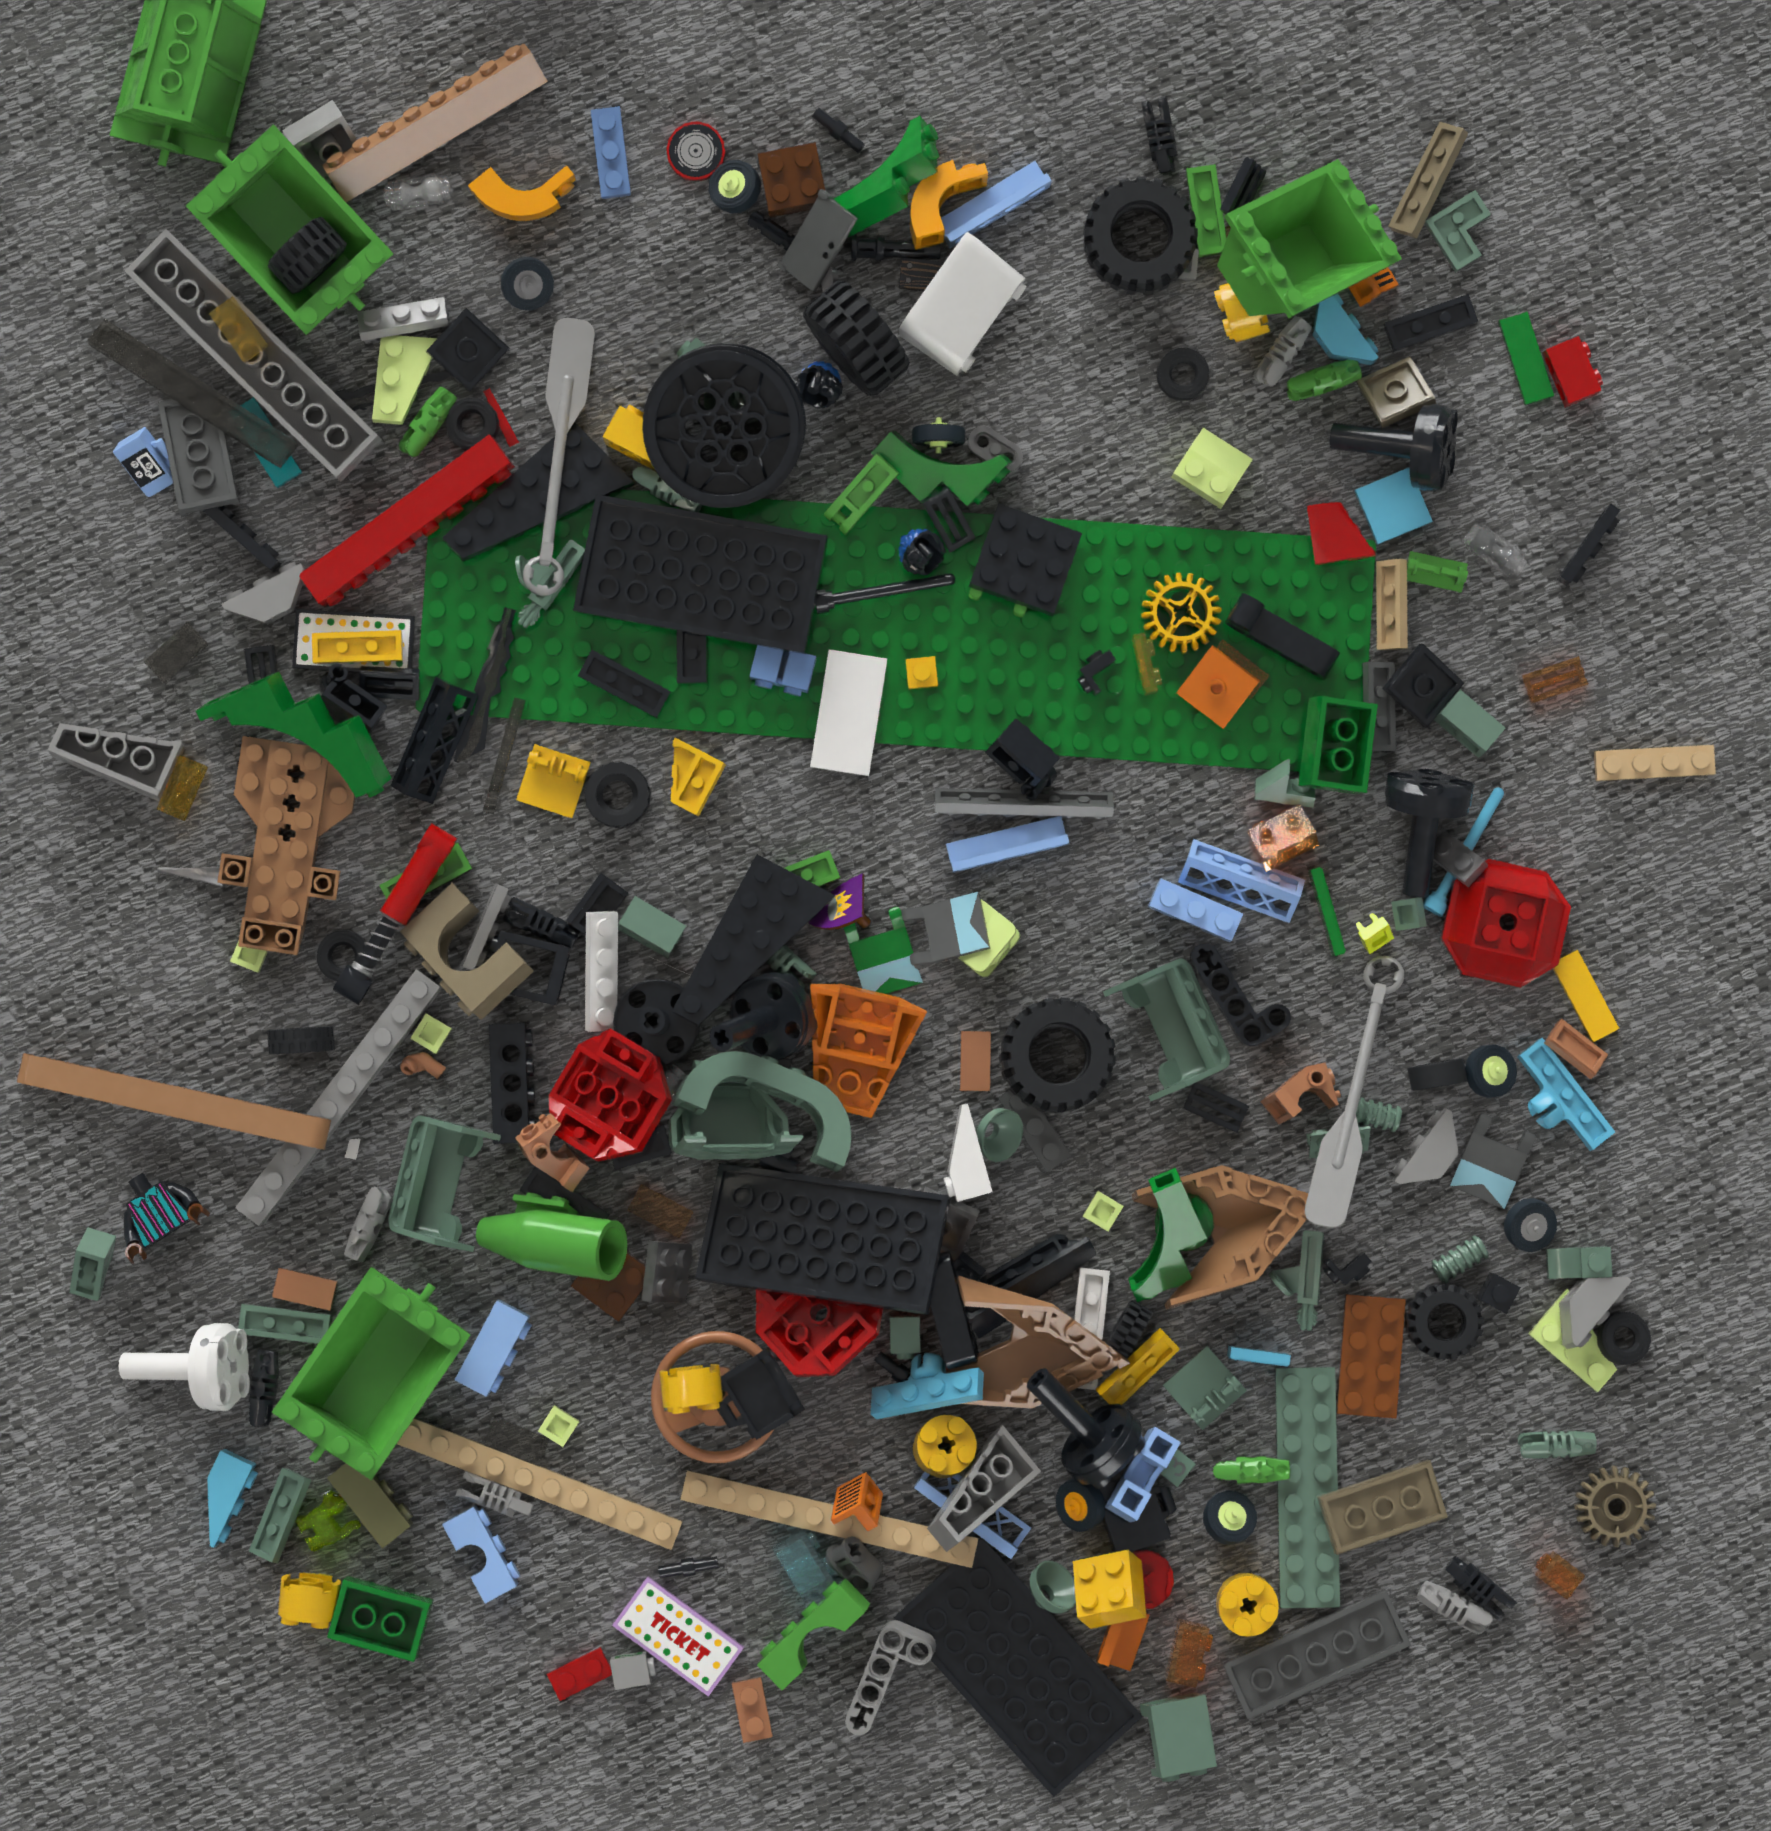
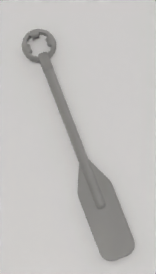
(565, 399)
(1342, 1145)

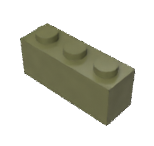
(372, 1504)

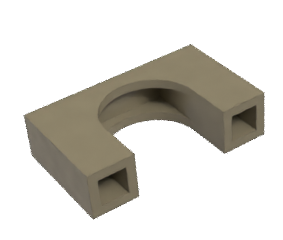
(431, 936)

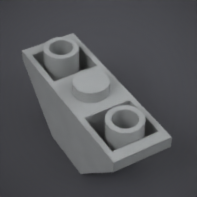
(269, 597)
(1430, 1153)
(1588, 1306)

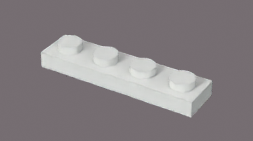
(601, 970)
(1091, 1304)

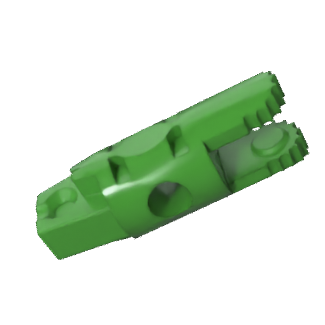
(1323, 379)
(427, 422)
(1253, 1470)

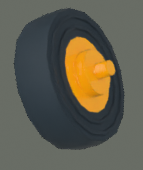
(1080, 1505)

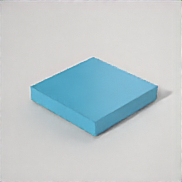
(1393, 506)

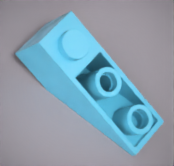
(225, 1487)

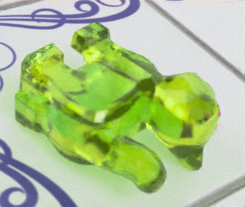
(324, 1524)

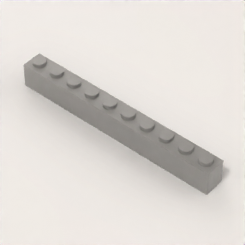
(342, 1093)

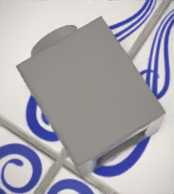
(632, 1670)

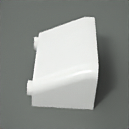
(961, 304)

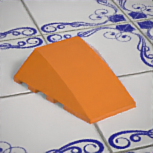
(860, 1042)

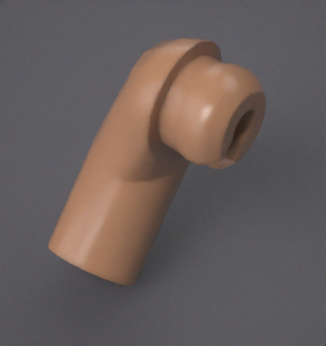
(421, 1062)

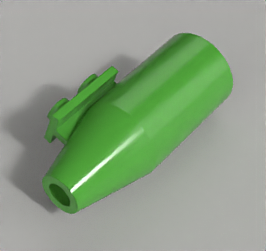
(555, 1239)

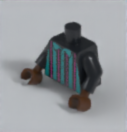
(157, 1213)

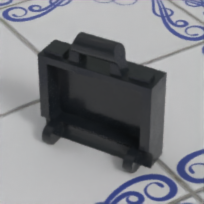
(759, 1394)
(1145, 1531)

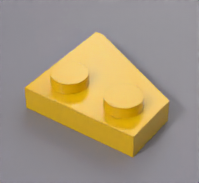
(693, 777)

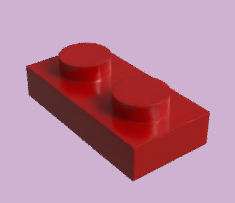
(580, 1673)

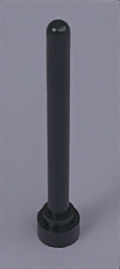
(827, 600)

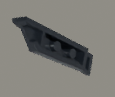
(1032, 1275)

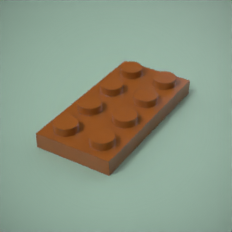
(1370, 1356)

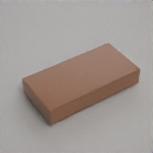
(1576, 1048)
(975, 1061)
(305, 1289)

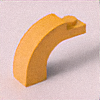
(932, 192)
(520, 204)

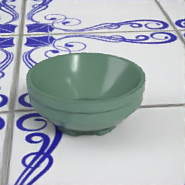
(1005, 1136)
(1057, 1583)

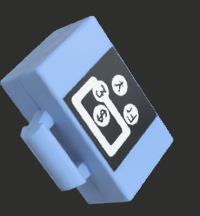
(145, 461)

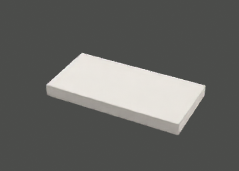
(848, 713)

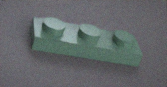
(283, 1323)
(279, 1515)

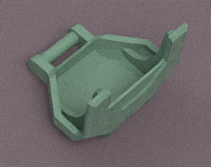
(734, 1126)

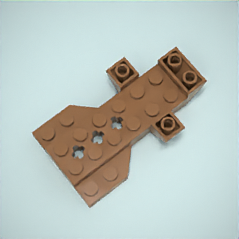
(282, 872)

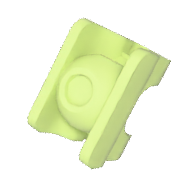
(1002, 939)

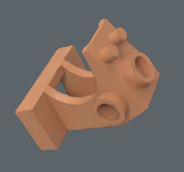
(1315, 1079)
(562, 1165)

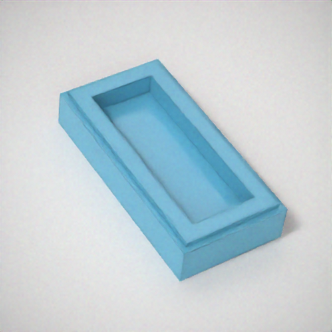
(1258, 1356)

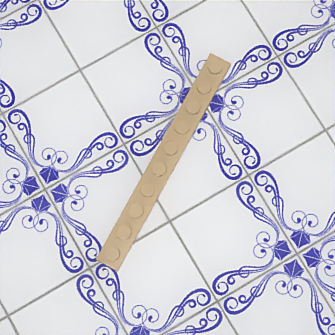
(541, 1483)
(816, 1516)

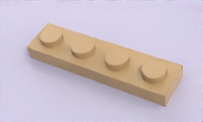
(1654, 763)

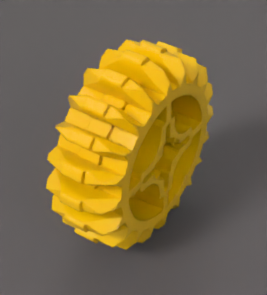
(1192, 620)

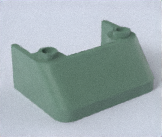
(1180, 1022)
(430, 1180)

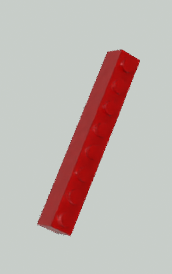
(407, 521)

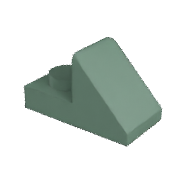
(1279, 788)

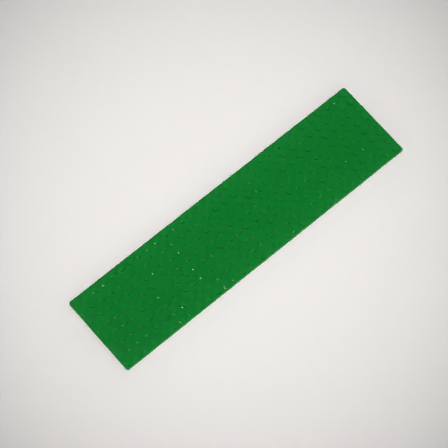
(985, 656)

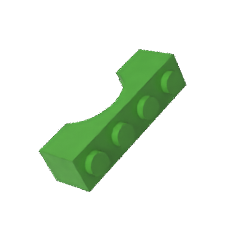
(838, 1609)

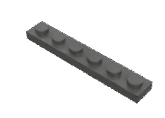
(1012, 803)

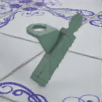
(569, 559)
(1304, 1279)

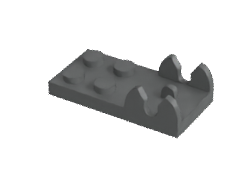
(197, 460)

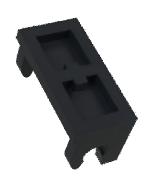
(601, 896)

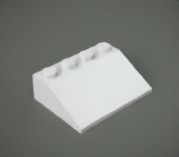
(966, 1164)

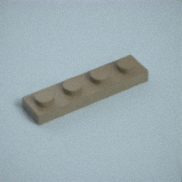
(1428, 179)

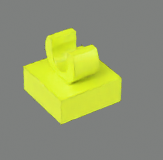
(1375, 934)

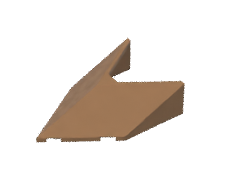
(1250, 1228)
(1038, 1340)

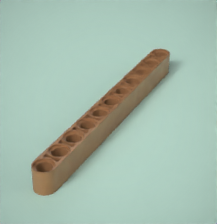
(174, 1101)

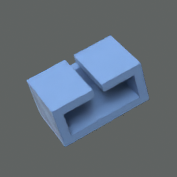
(782, 669)

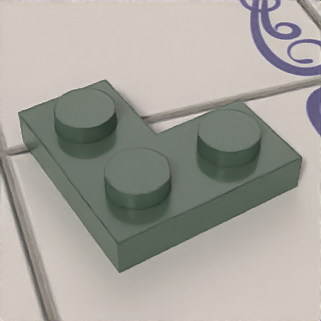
(1451, 227)

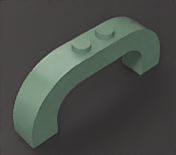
(780, 1082)

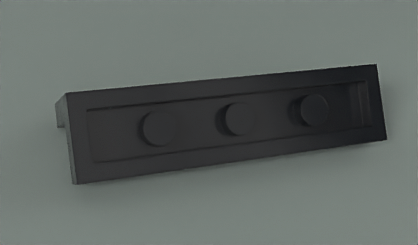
(435, 714)

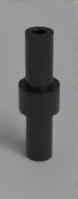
(838, 130)
(899, 1372)
(688, 1567)

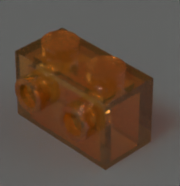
(1282, 837)
(1187, 1653)

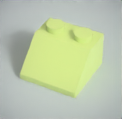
(1211, 468)

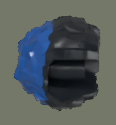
(819, 385)
(921, 551)

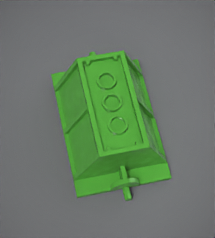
(187, 75)
(264, 202)
(1303, 243)
(371, 1373)

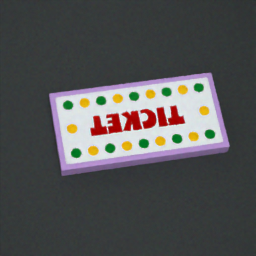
(678, 1636)

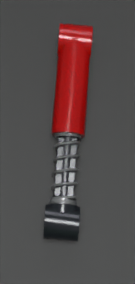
(397, 910)

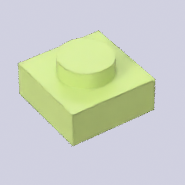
(249, 958)
(431, 1033)
(1103, 1211)
(558, 1426)

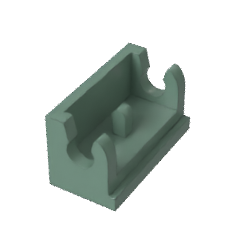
(1469, 723)
(651, 927)

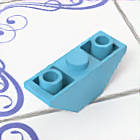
(1340, 333)

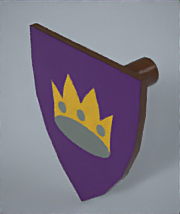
(845, 908)

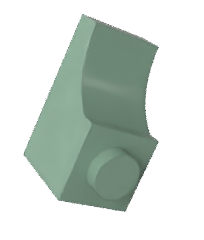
(1579, 1262)
(92, 1263)

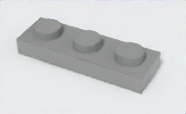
(402, 319)
(486, 927)

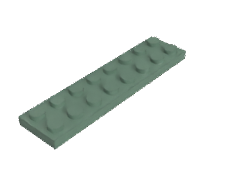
(1309, 1441)

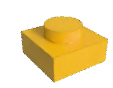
(921, 672)

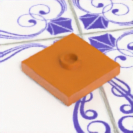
(1218, 686)

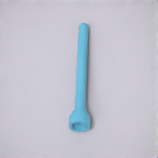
(1437, 900)

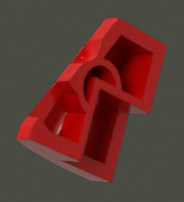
(1336, 535)

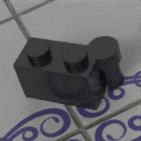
(349, 700)
(1024, 755)

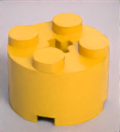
(1238, 323)
(691, 1387)
(952, 1431)
(308, 1599)
(1263, 1610)

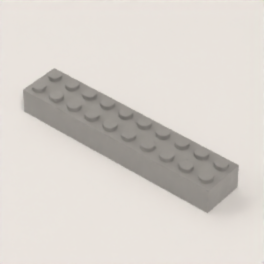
(273, 376)

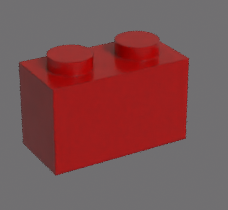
(1572, 371)

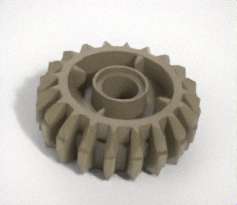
(1630, 1516)

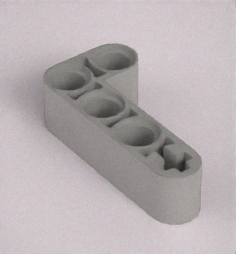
(881, 1678)

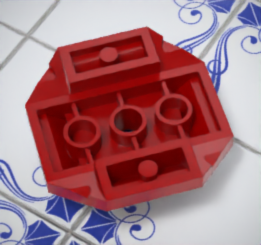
(1501, 956)
(583, 1094)
(813, 1346)

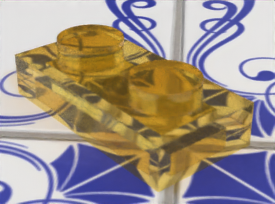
(238, 329)
(1144, 651)
(182, 788)

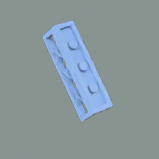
(995, 203)
(1007, 844)
(1243, 875)
(983, 1530)

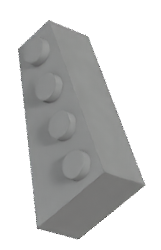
(118, 757)
(988, 1483)

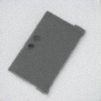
(823, 226)

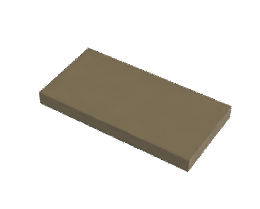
(1382, 1507)

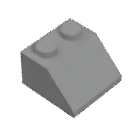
(321, 136)

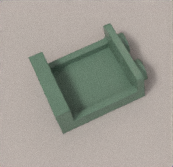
(1180, 1735)

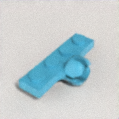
(1562, 1097)
(927, 1388)

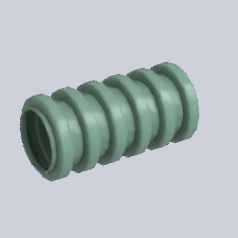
(1378, 1115)
(1460, 1259)

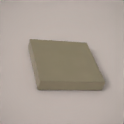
(1396, 391)

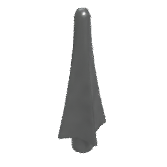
(203, 874)

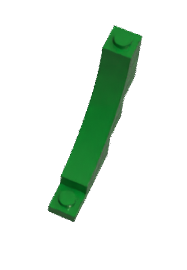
(271, 706)

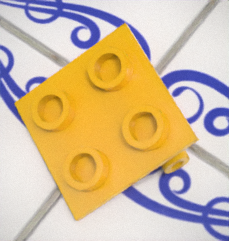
(553, 781)

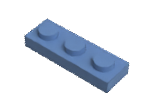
(610, 152)

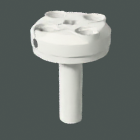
(214, 1366)

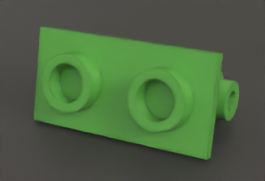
(1436, 571)

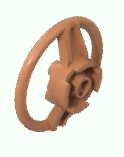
(671, 1424)

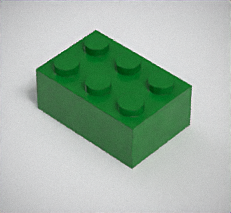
(1338, 745)
(380, 1618)

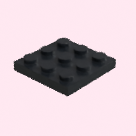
(1025, 559)

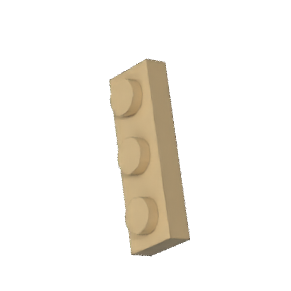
(1391, 604)

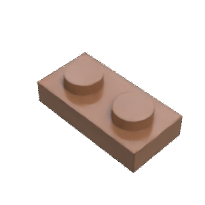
(752, 1709)

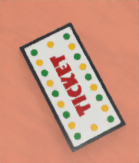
(335, 621)

